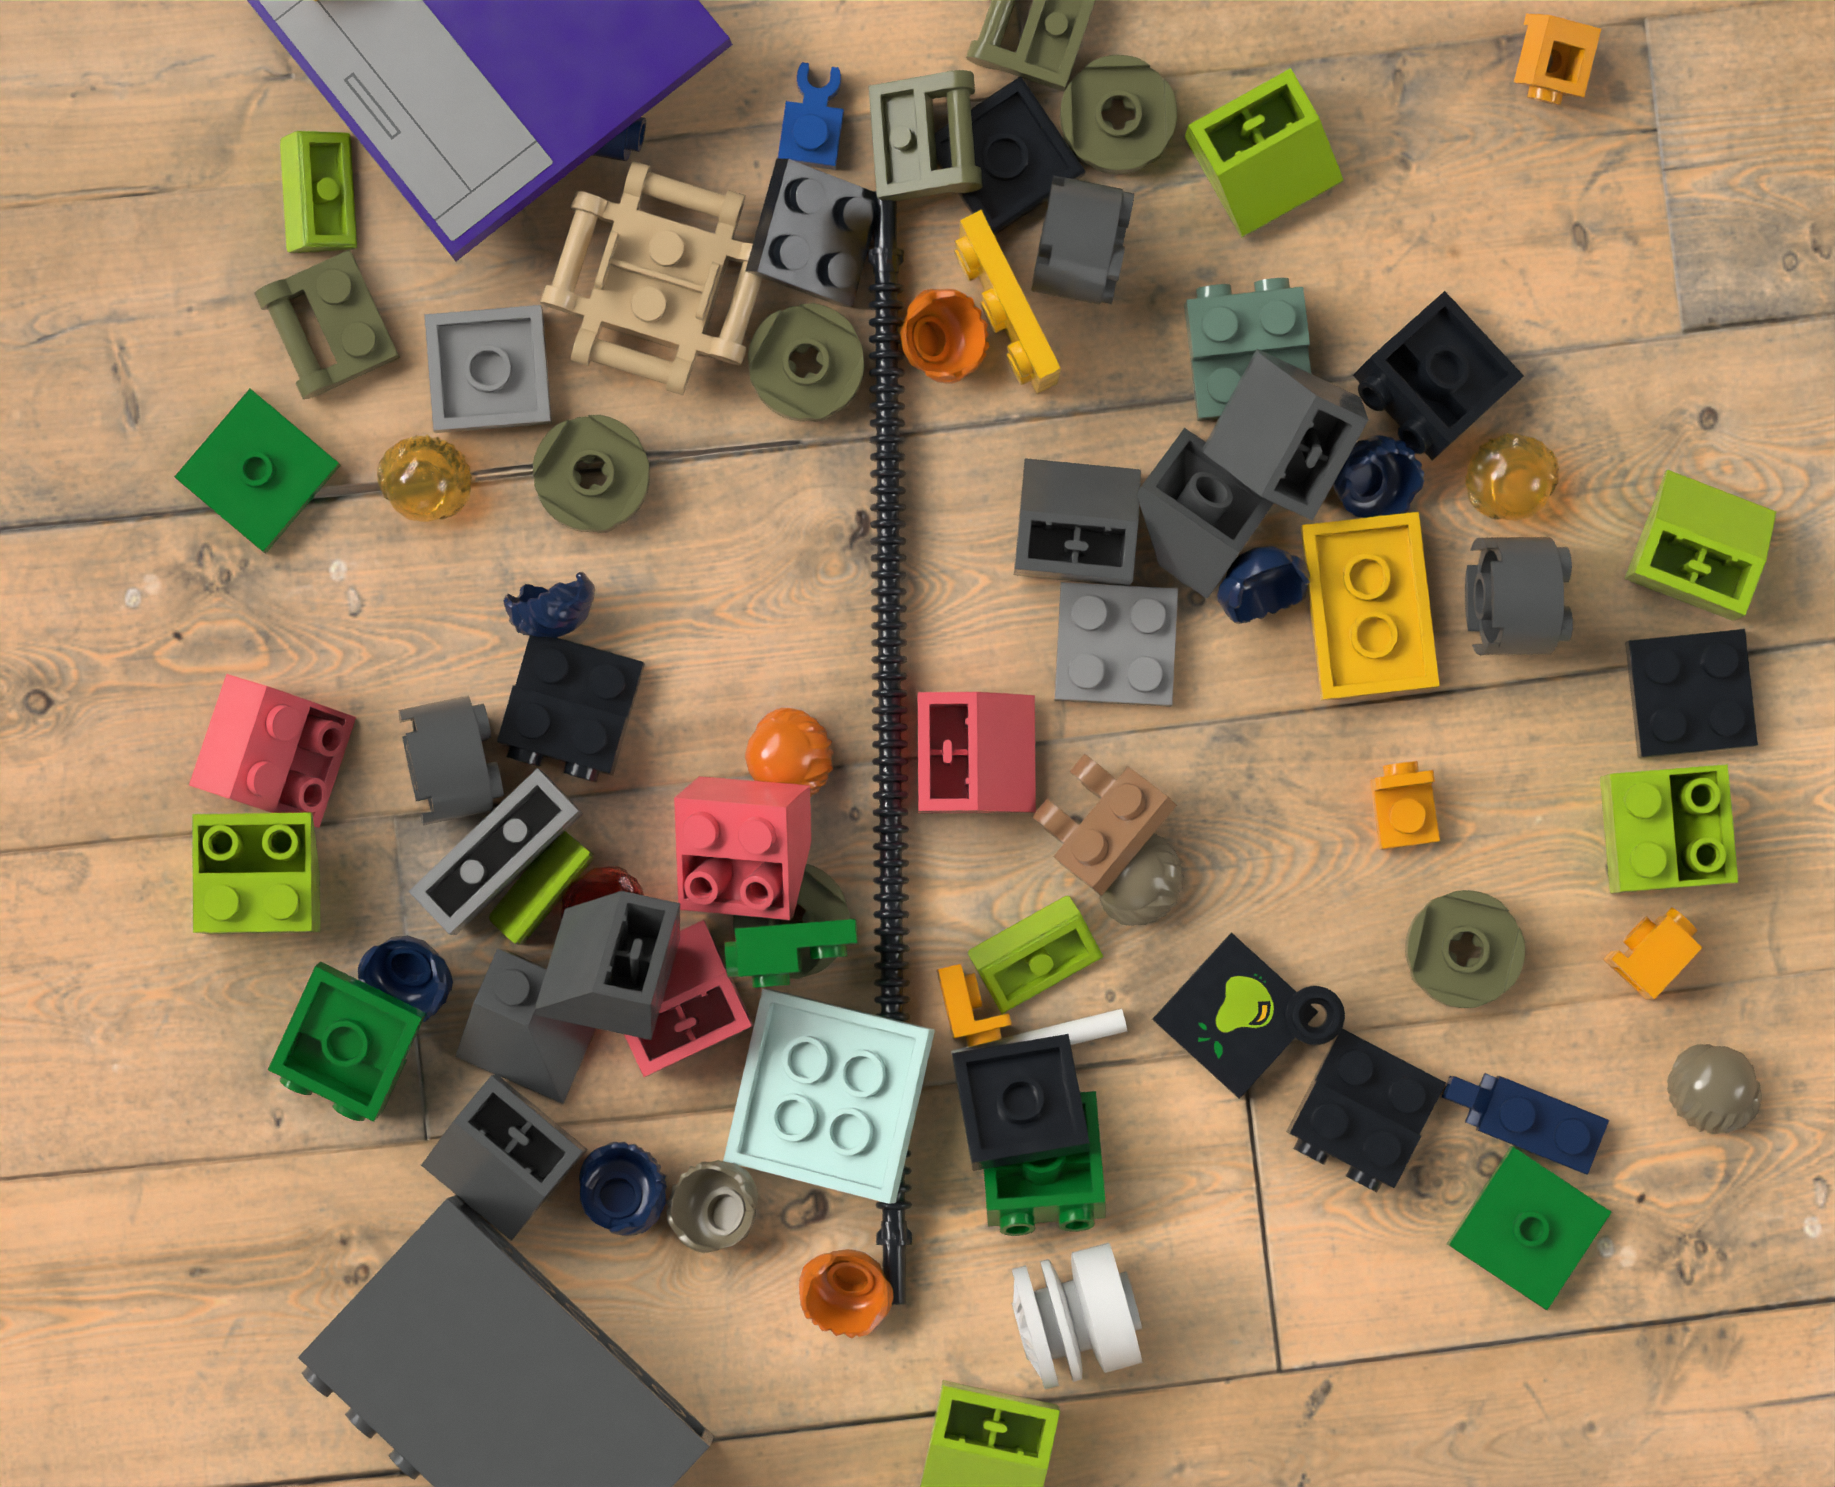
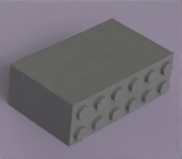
(495, 1372)

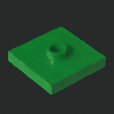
(257, 471)
(1529, 1228)

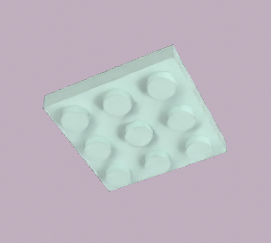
(829, 1095)

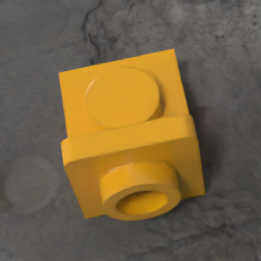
(1404, 806)
(960, 998)

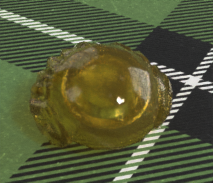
(1511, 477)
(425, 478)

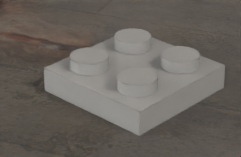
(488, 369)
(1116, 644)

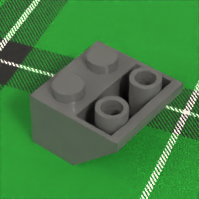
(1286, 433)
(1077, 522)
(612, 963)
(503, 1156)

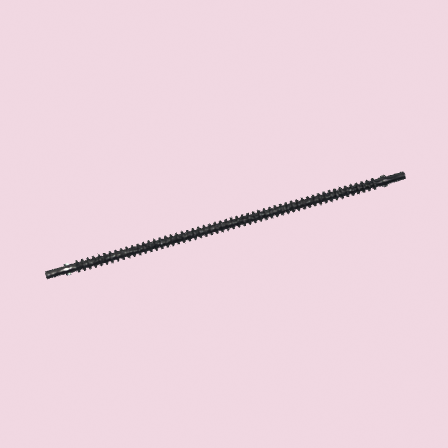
(886, 262)

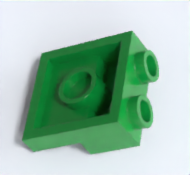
(774, 950)
(346, 1043)
(1050, 1189)

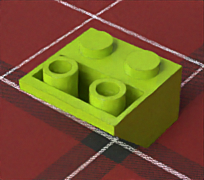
(1264, 153)
(1703, 546)
(1668, 828)
(255, 873)
(989, 1439)

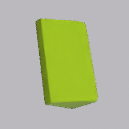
(318, 191)
(540, 888)
(1035, 954)

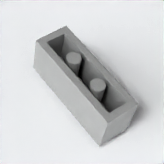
(495, 852)

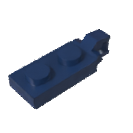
(1530, 1120)

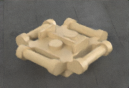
(656, 279)

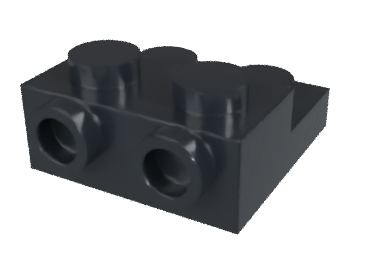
(1436, 377)
(570, 706)
(1364, 1111)

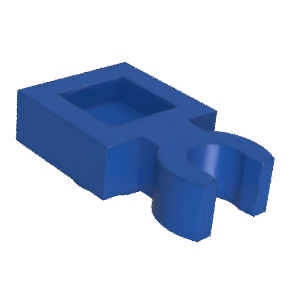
(812, 128)

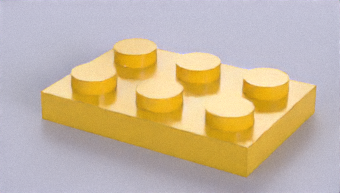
(1006, 304)
(1370, 606)

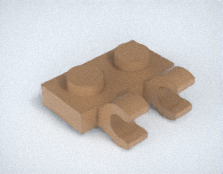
(1113, 829)

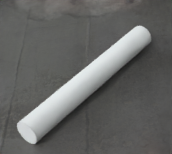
(1078, 1030)

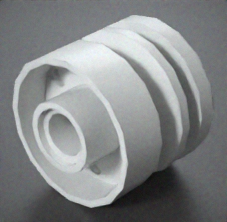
(1078, 1315)

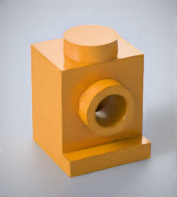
(1573, 54)
(1655, 953)

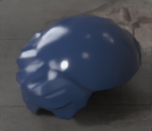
(1379, 478)
(1262, 583)
(551, 611)
(409, 972)
(622, 1188)

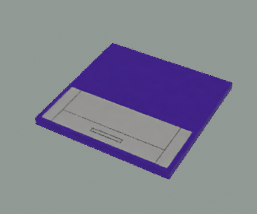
(490, 98)

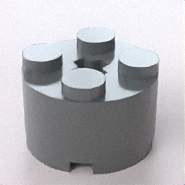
(1082, 240)
(1518, 595)
(449, 759)

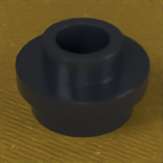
(1333, 1010)

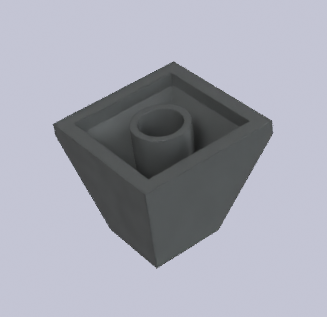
(1197, 514)
(512, 1040)

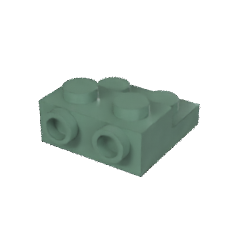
(1230, 327)

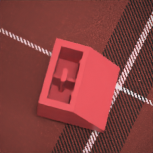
(272, 749)
(976, 753)
(742, 846)
(697, 1006)

